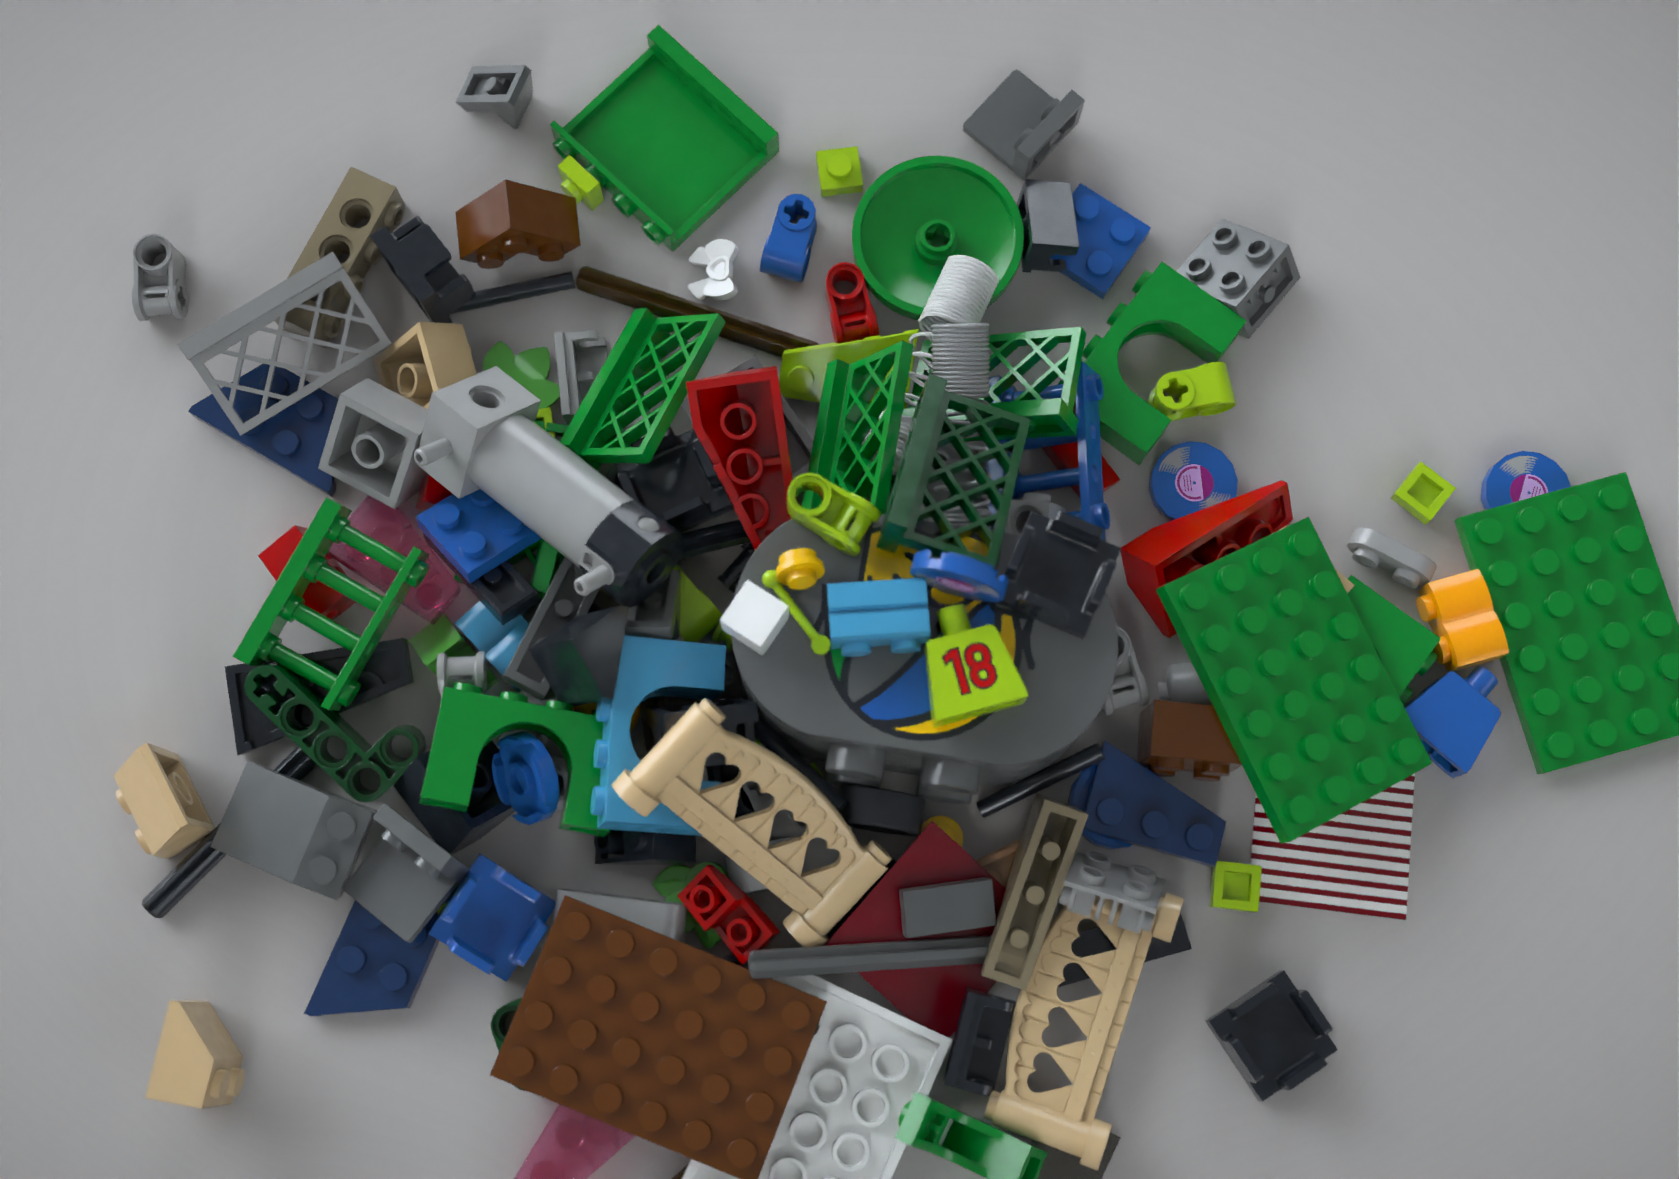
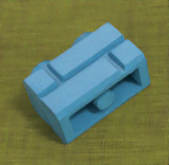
(878, 615)

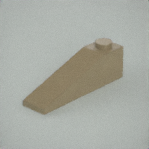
(1033, 889)

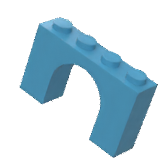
(648, 671)

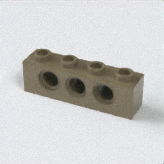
(355, 199)

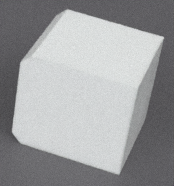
(755, 617)

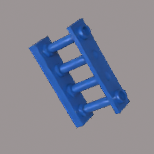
(1088, 473)

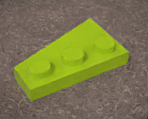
(805, 367)

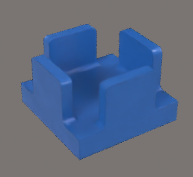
(493, 919)

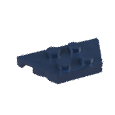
(288, 439)
(371, 967)

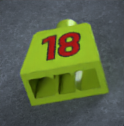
(969, 670)

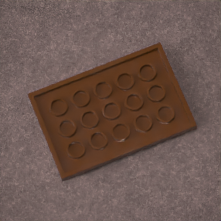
(659, 1039)

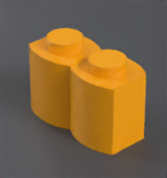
(1464, 619)

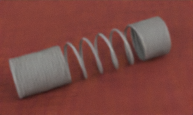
(962, 359)

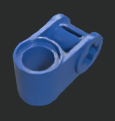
(789, 244)

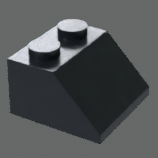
(451, 827)

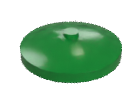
(924, 215)

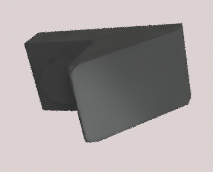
(498, 90)
(658, 614)

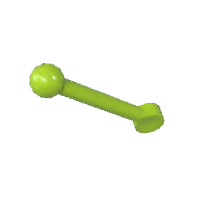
(819, 643)

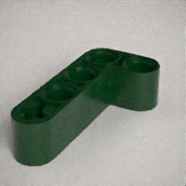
(327, 724)

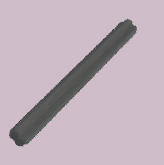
(867, 956)

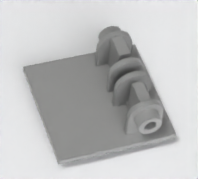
(1134, 887)

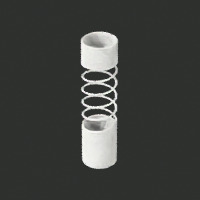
(957, 298)

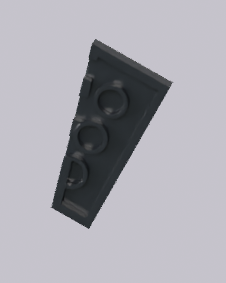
(384, 672)

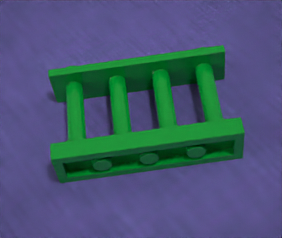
(286, 604)

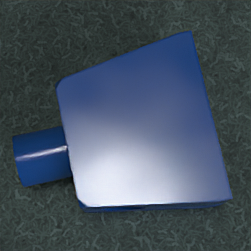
(1455, 718)

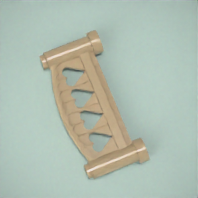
(674, 777)
(1067, 1114)

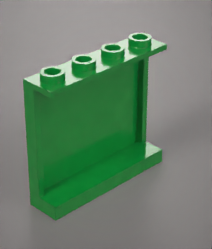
(668, 141)

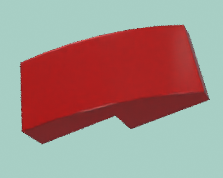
(729, 911)

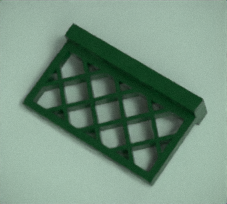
(915, 474)

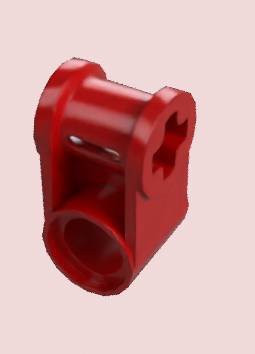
(852, 313)

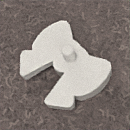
(718, 259)

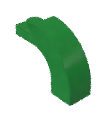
(967, 1141)

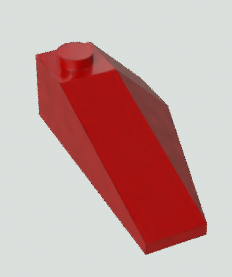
(746, 440)
(1198, 540)

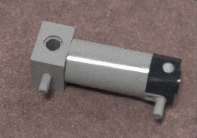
(488, 440)

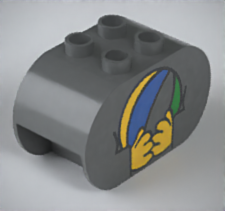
(876, 707)

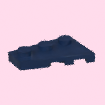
(1147, 811)

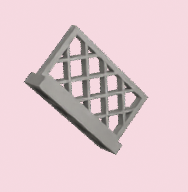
(264, 310)

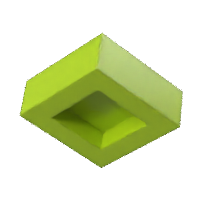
(839, 171)
(580, 183)
(1423, 493)
(1235, 886)

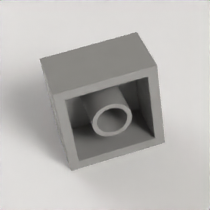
(375, 443)

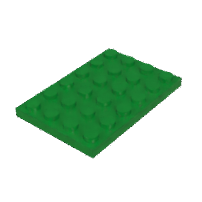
(1581, 620)
(1294, 679)

